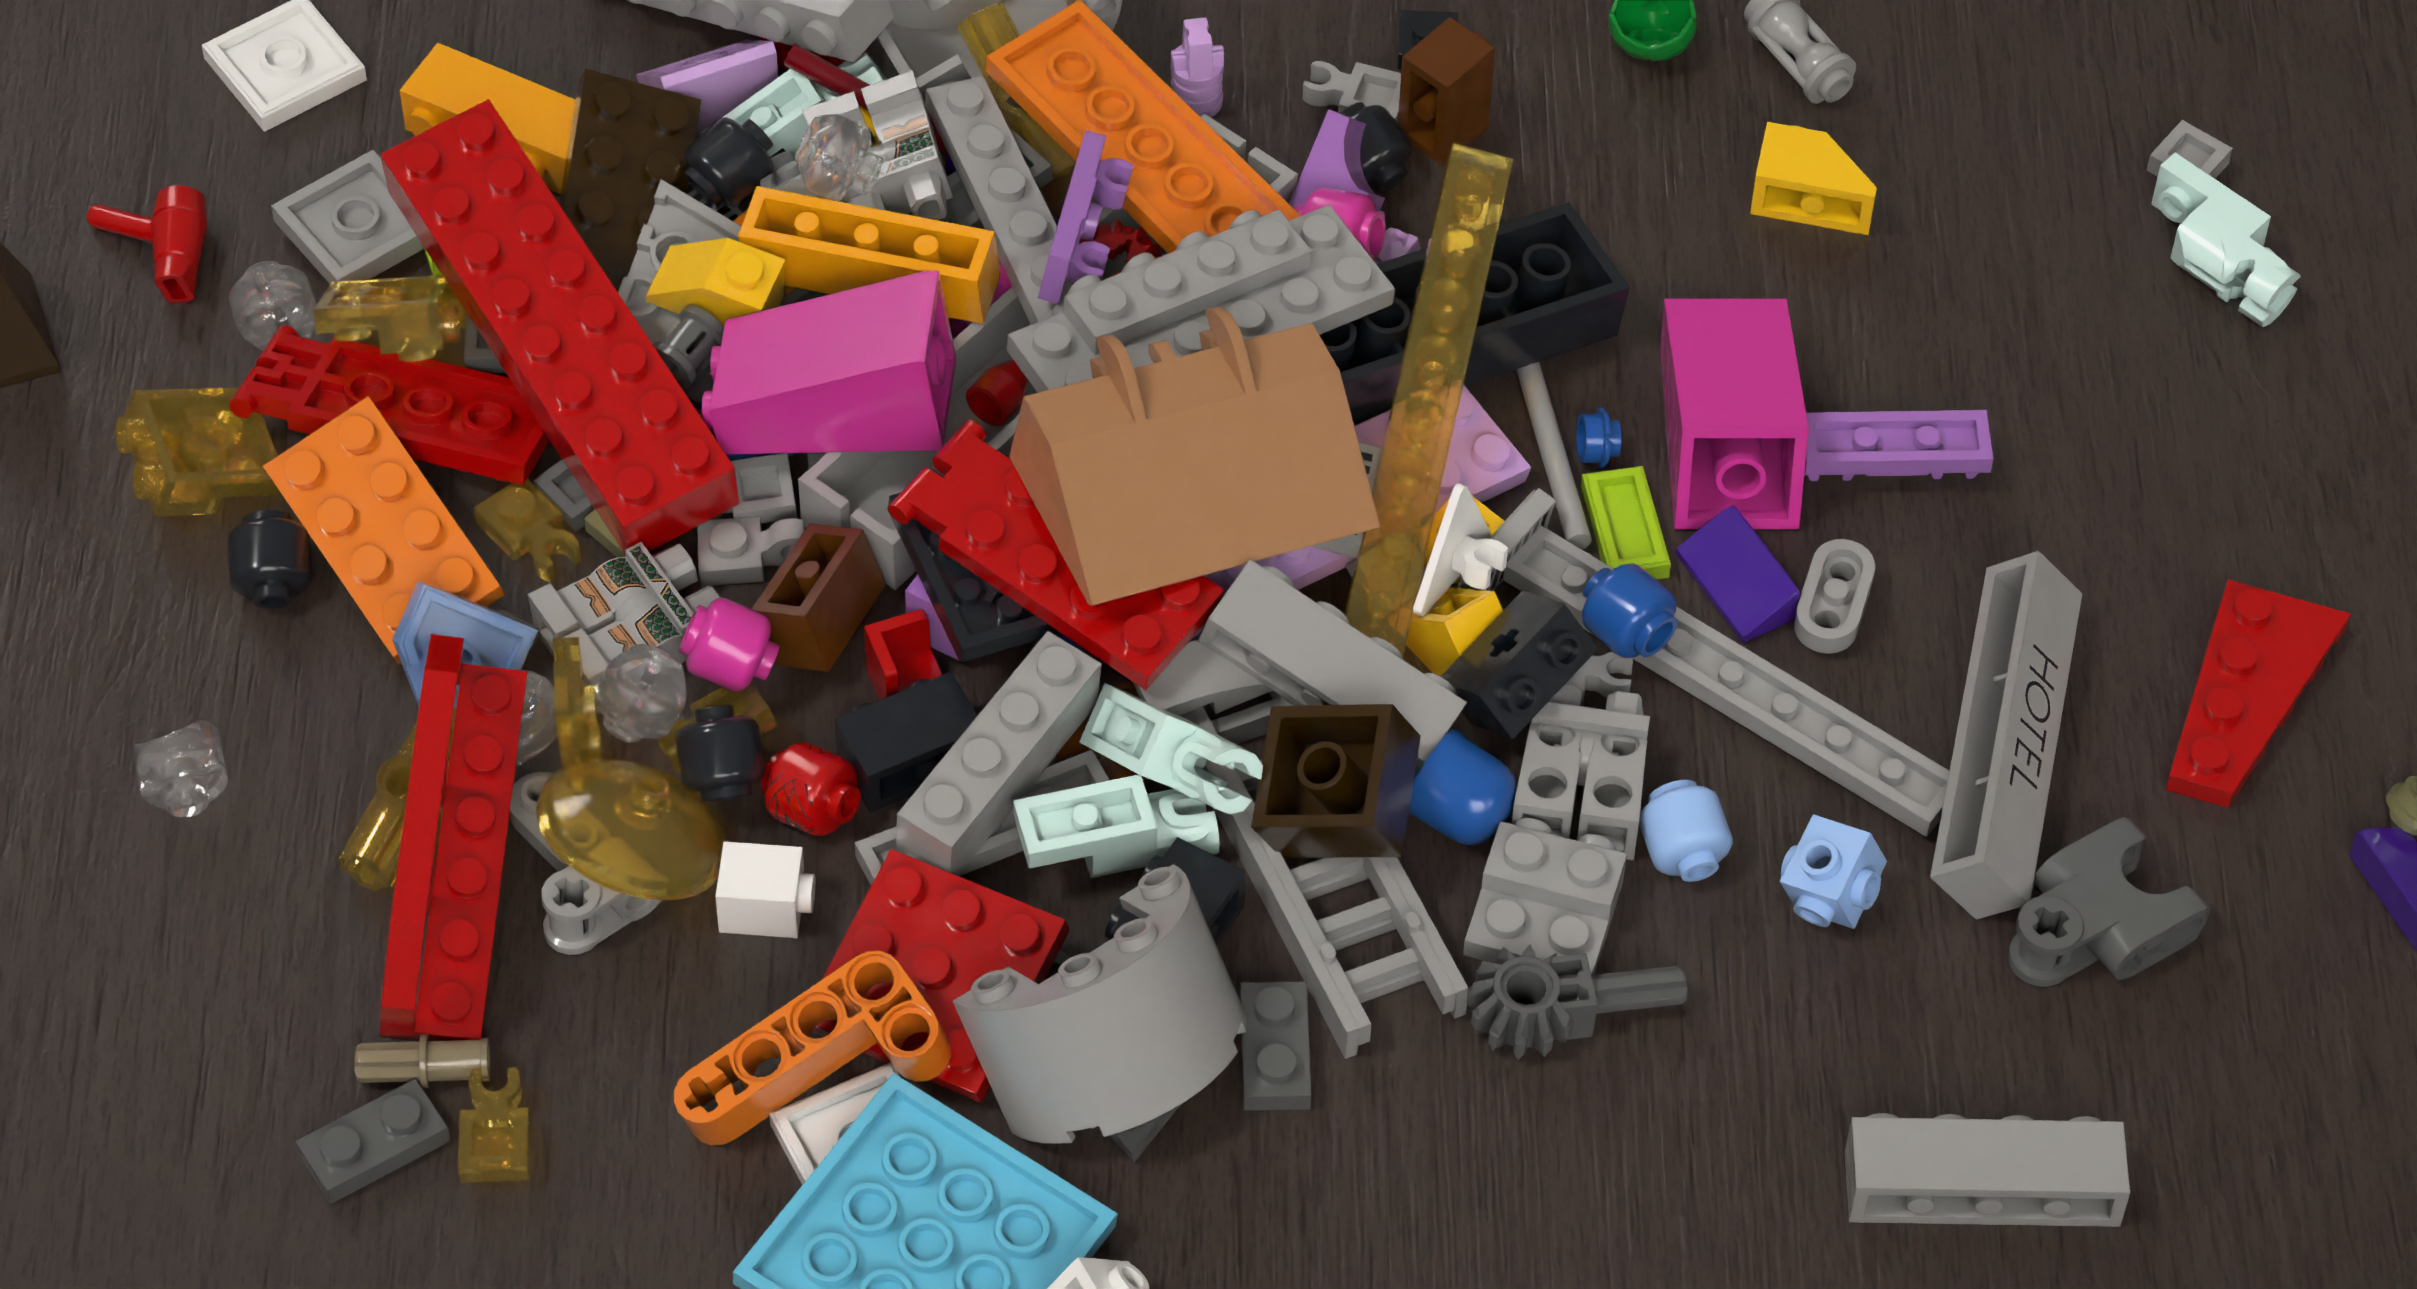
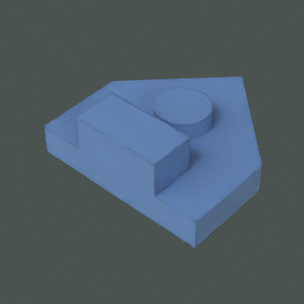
(487, 634)

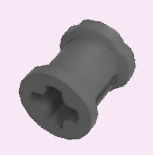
(690, 343)

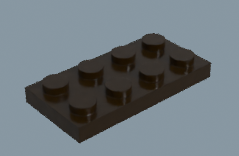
(617, 153)

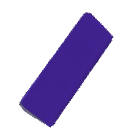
(1740, 575)
(2390, 867)

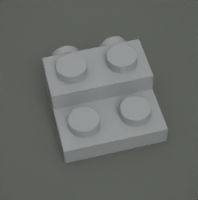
(1545, 894)

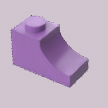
(1335, 161)

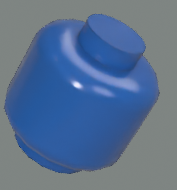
(1629, 611)

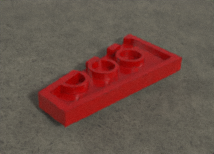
(2250, 679)

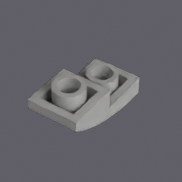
(1201, 678)

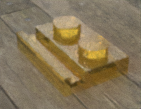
(574, 705)

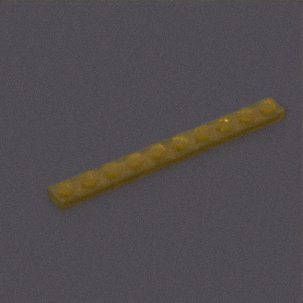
(1428, 393)

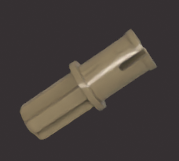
(421, 1061)

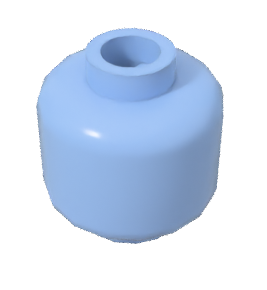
(1685, 830)

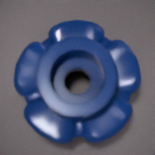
(1597, 438)

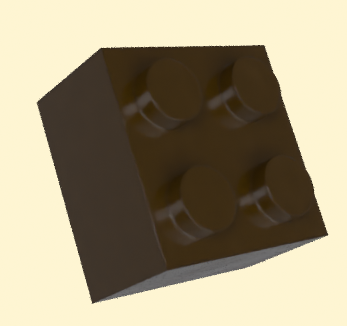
(1336, 781)

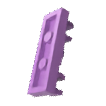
(1079, 218)
(1898, 443)

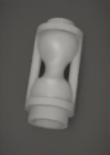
(1819, 66)

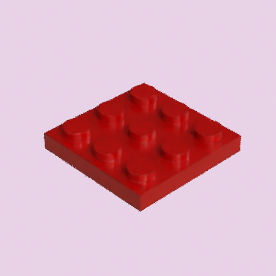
(945, 939)

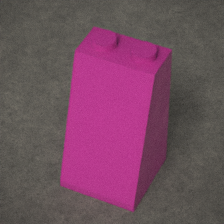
(837, 373)
(1733, 411)

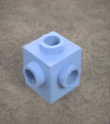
(1832, 873)

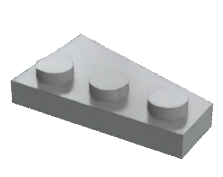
(673, 221)

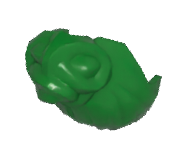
(1652, 27)

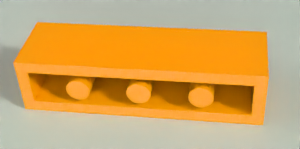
(455, 82)
(851, 246)

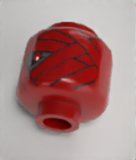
(811, 789)

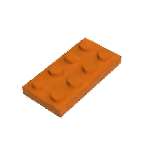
(377, 518)

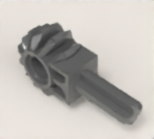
(1562, 998)

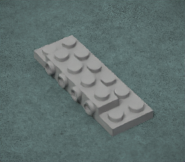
(1260, 270)

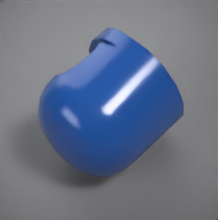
(1463, 791)

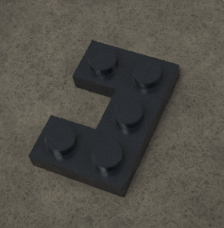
(971, 611)

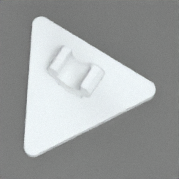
(1460, 550)

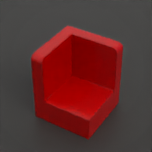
(899, 653)

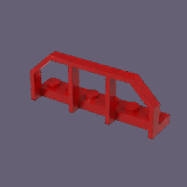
(469, 850)

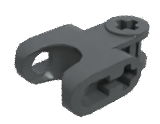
(2096, 914)

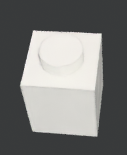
(763, 890)

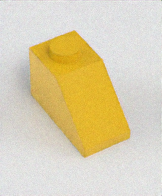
(1811, 181)
(720, 278)
(1451, 626)

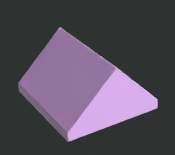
(718, 77)

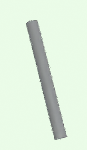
(1554, 455)

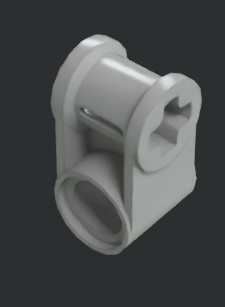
(583, 899)

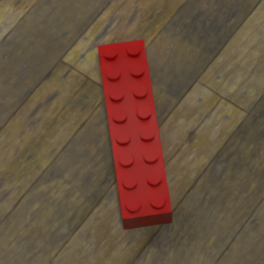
(560, 329)

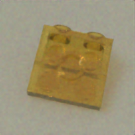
(409, 312)
(193, 450)

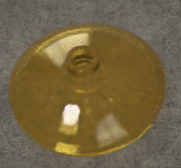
(631, 828)

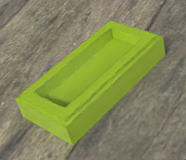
(1625, 520)

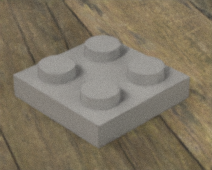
(348, 222)

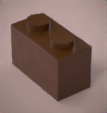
(1446, 89)
(820, 596)

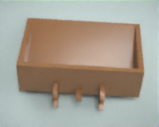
(1194, 458)

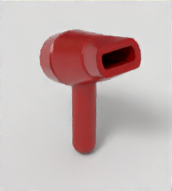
(174, 230)

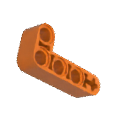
(811, 1060)

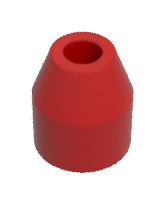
(998, 393)

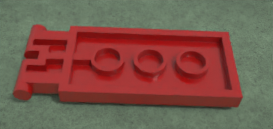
(433, 407)
(1000, 536)

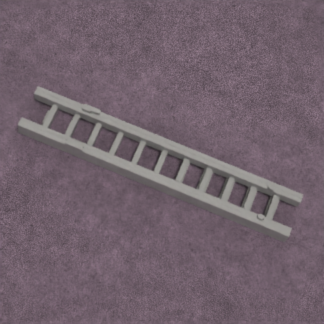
(1315, 942)

